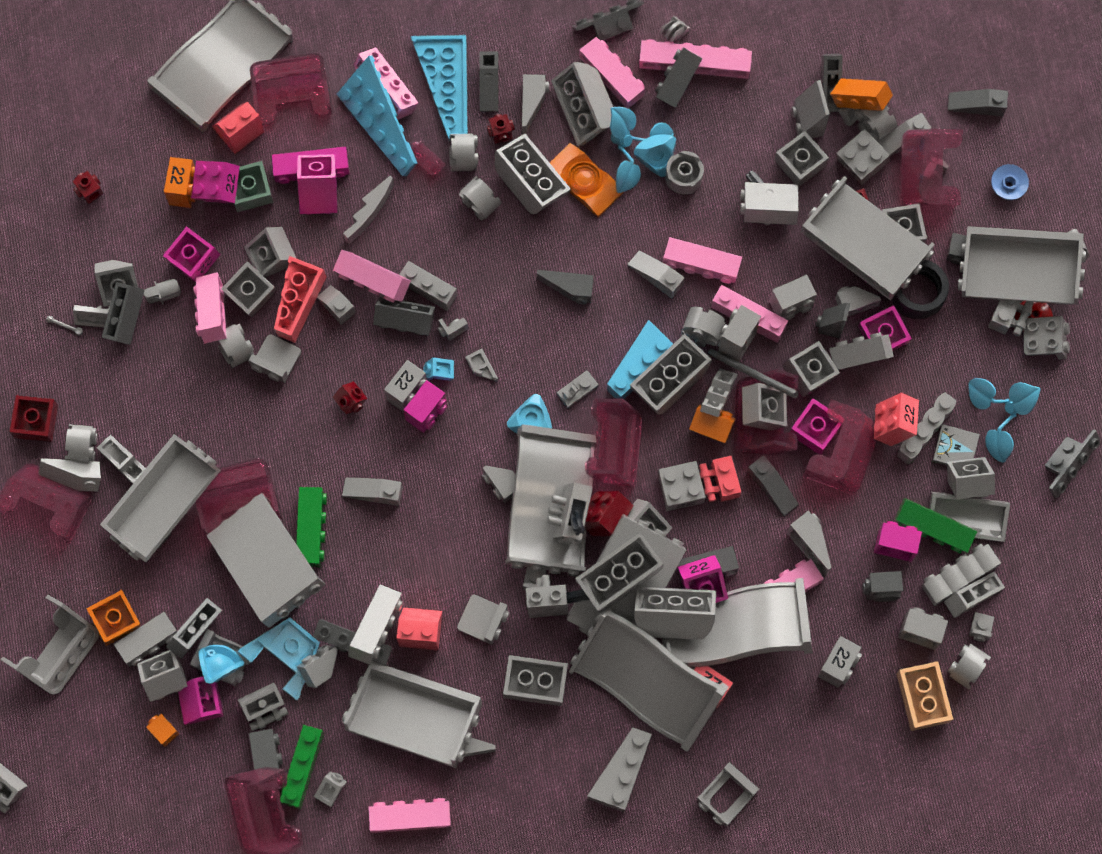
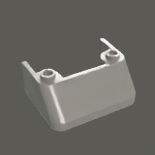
(62, 653)

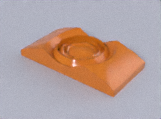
(587, 181)

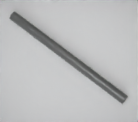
(753, 373)

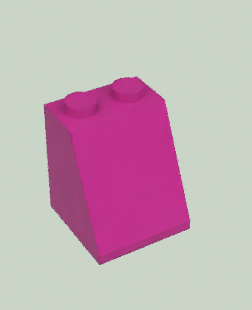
(317, 184)

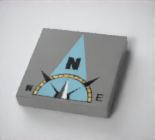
(955, 445)

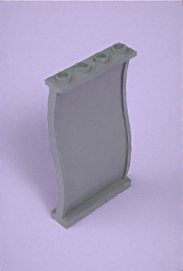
(218, 61)
(544, 465)
(751, 623)
(647, 678)

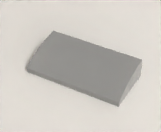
(983, 515)

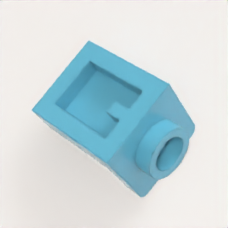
(439, 369)

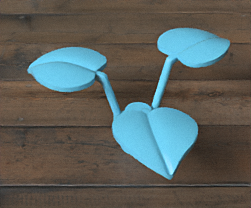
(621, 123)
(1022, 401)

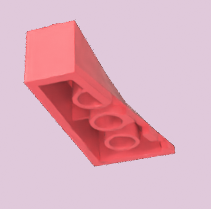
(298, 296)

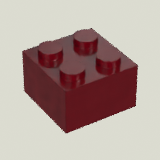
(33, 418)
(605, 512)

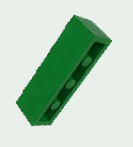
(310, 524)
(935, 525)
(302, 767)

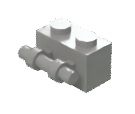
(1004, 315)
(261, 702)
(10, 788)

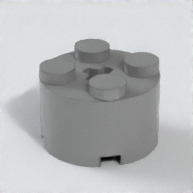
(876, 122)
(462, 152)
(684, 162)
(480, 197)
(703, 326)
(235, 347)
(80, 443)
(969, 665)

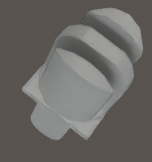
(674, 29)
(162, 291)

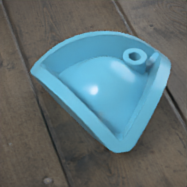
(656, 152)
(532, 413)
(218, 662)

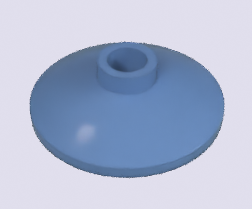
(1013, 175)

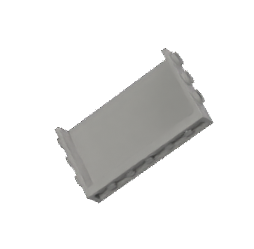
(866, 239)
(1022, 265)
(160, 498)
(669, 552)
(265, 561)
(413, 714)

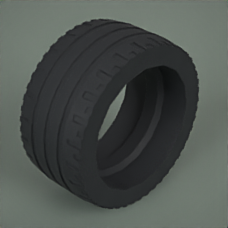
(919, 311)

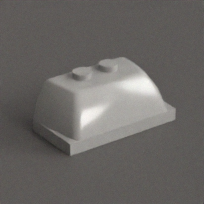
(583, 101)
(529, 174)
(671, 375)
(620, 572)
(675, 612)

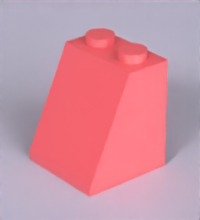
(239, 127)
(419, 628)

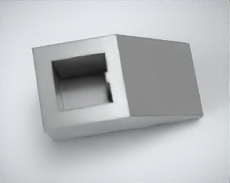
(502, 481)
(318, 667)

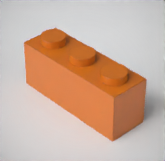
(861, 94)

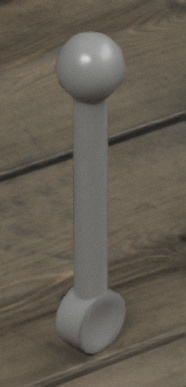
(78, 331)

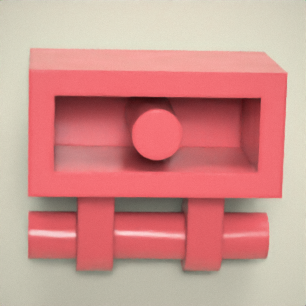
(725, 478)

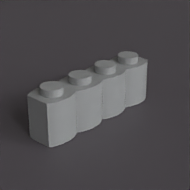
(926, 428)
(961, 574)

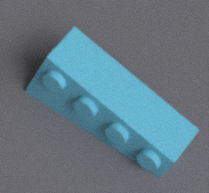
(645, 350)

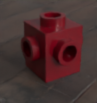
(500, 128)
(87, 186)
(350, 398)

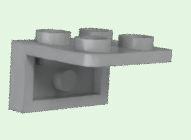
(1046, 336)
(275, 358)
(483, 619)

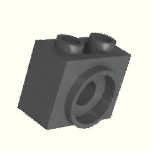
(883, 586)

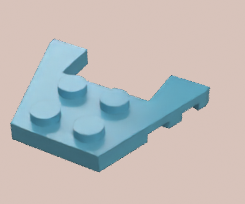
(288, 644)

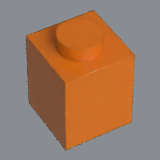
(162, 729)

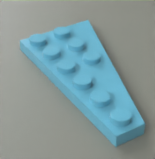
(446, 74)
(374, 110)

